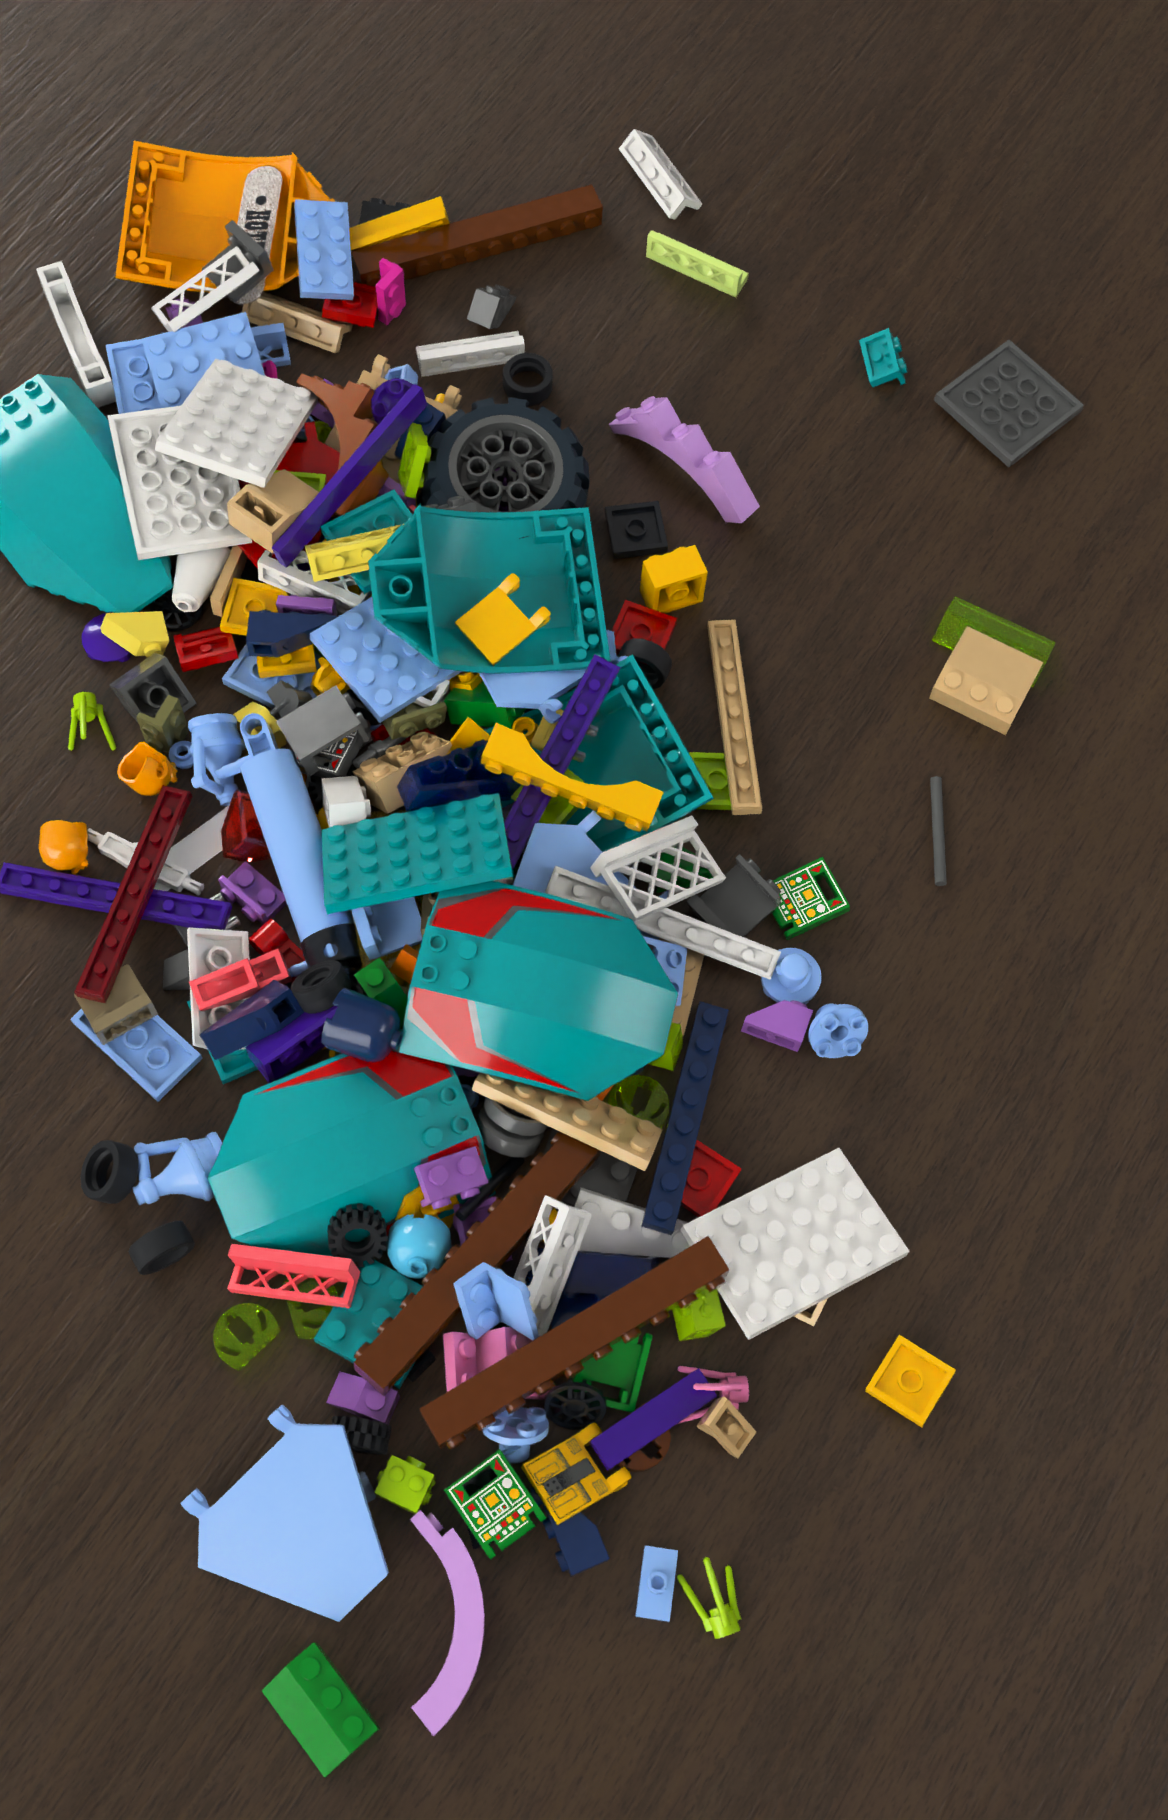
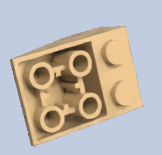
(269, 511)
(383, 774)

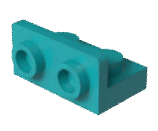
(882, 358)

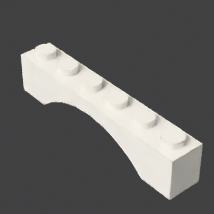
(76, 334)

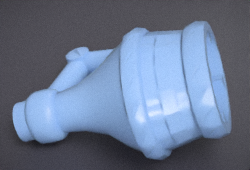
(215, 745)
(184, 1174)

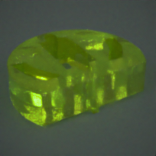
(657, 1098)
(314, 1316)
(224, 1337)

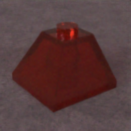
(241, 831)

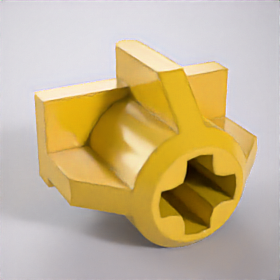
(326, 678)

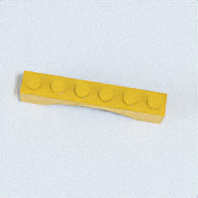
(628, 802)

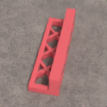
(293, 1264)

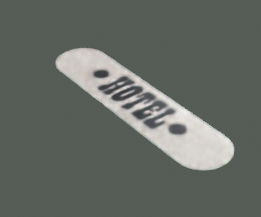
(259, 214)

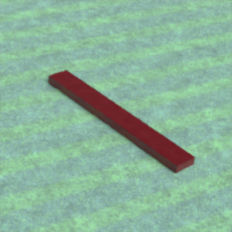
(133, 895)

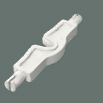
(123, 850)

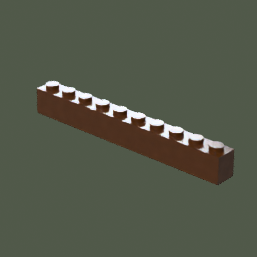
(482, 235)
(492, 1242)
(573, 1343)

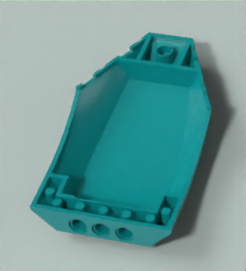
(66, 501)
(631, 745)

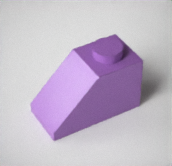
(780, 1024)
(362, 1399)

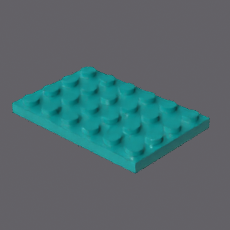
(414, 853)

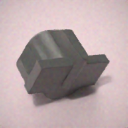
(286, 698)

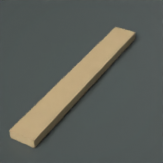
(734, 718)

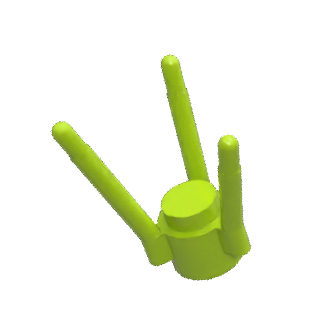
(85, 711)
(723, 1618)

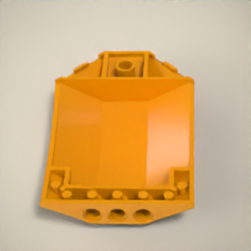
(180, 211)

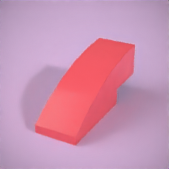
(239, 980)

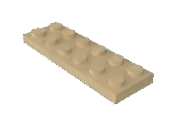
(589, 1121)

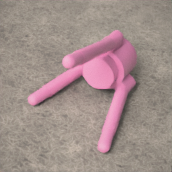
(730, 1386)

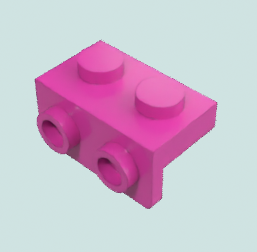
(390, 291)

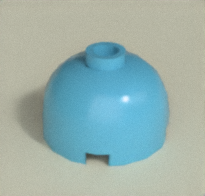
(418, 1245)

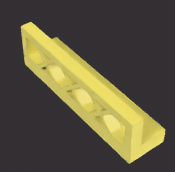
(346, 554)

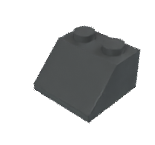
(148, 685)

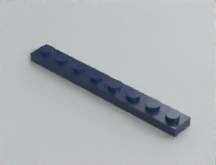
(684, 1119)

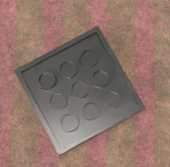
(1008, 403)

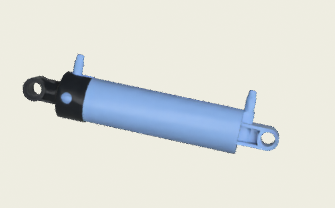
(295, 848)

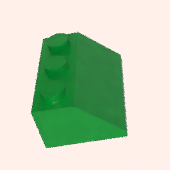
(320, 1709)

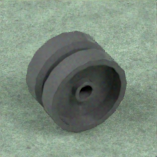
(509, 1130)

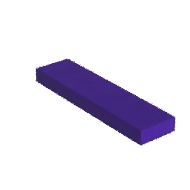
(651, 1420)

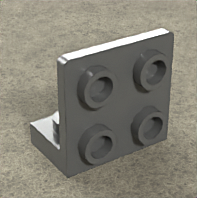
(253, 253)

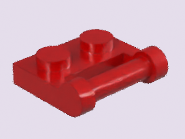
(204, 648)

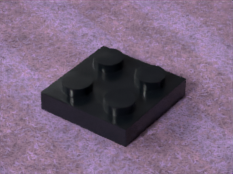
(636, 529)

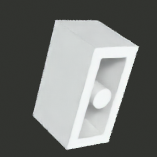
(344, 800)

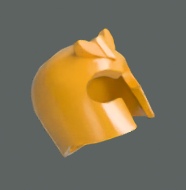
(146, 770)
(64, 845)

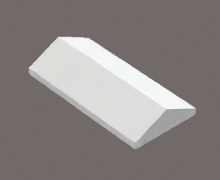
(209, 952)

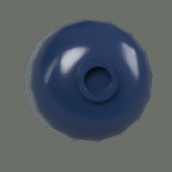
(362, 1027)

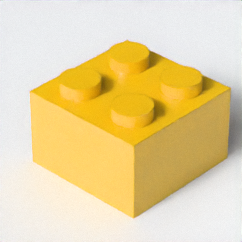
(673, 580)

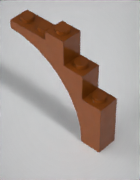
(353, 421)

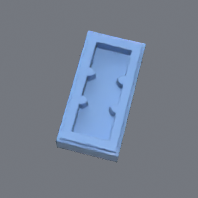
(656, 1583)

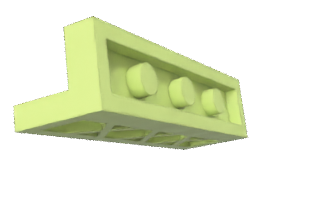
(695, 264)

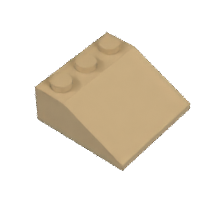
(985, 680)

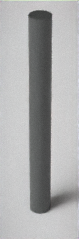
(938, 831)

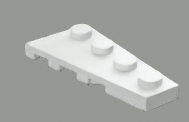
(618, 1229)

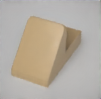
(727, 1426)

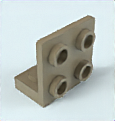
(124, 1009)

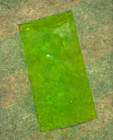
(964, 614)

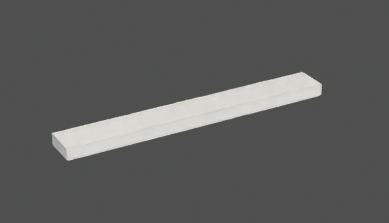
(669, 925)

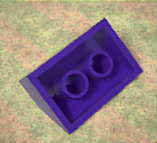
(290, 1046)

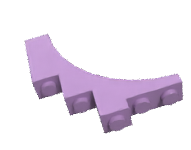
(687, 446)

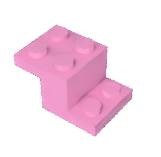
(469, 1356)

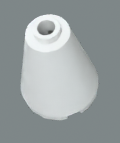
(197, 576)

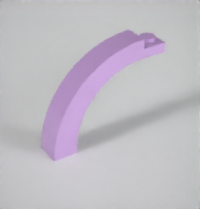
(460, 1667)

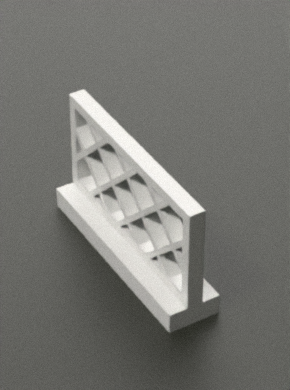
(642, 850)

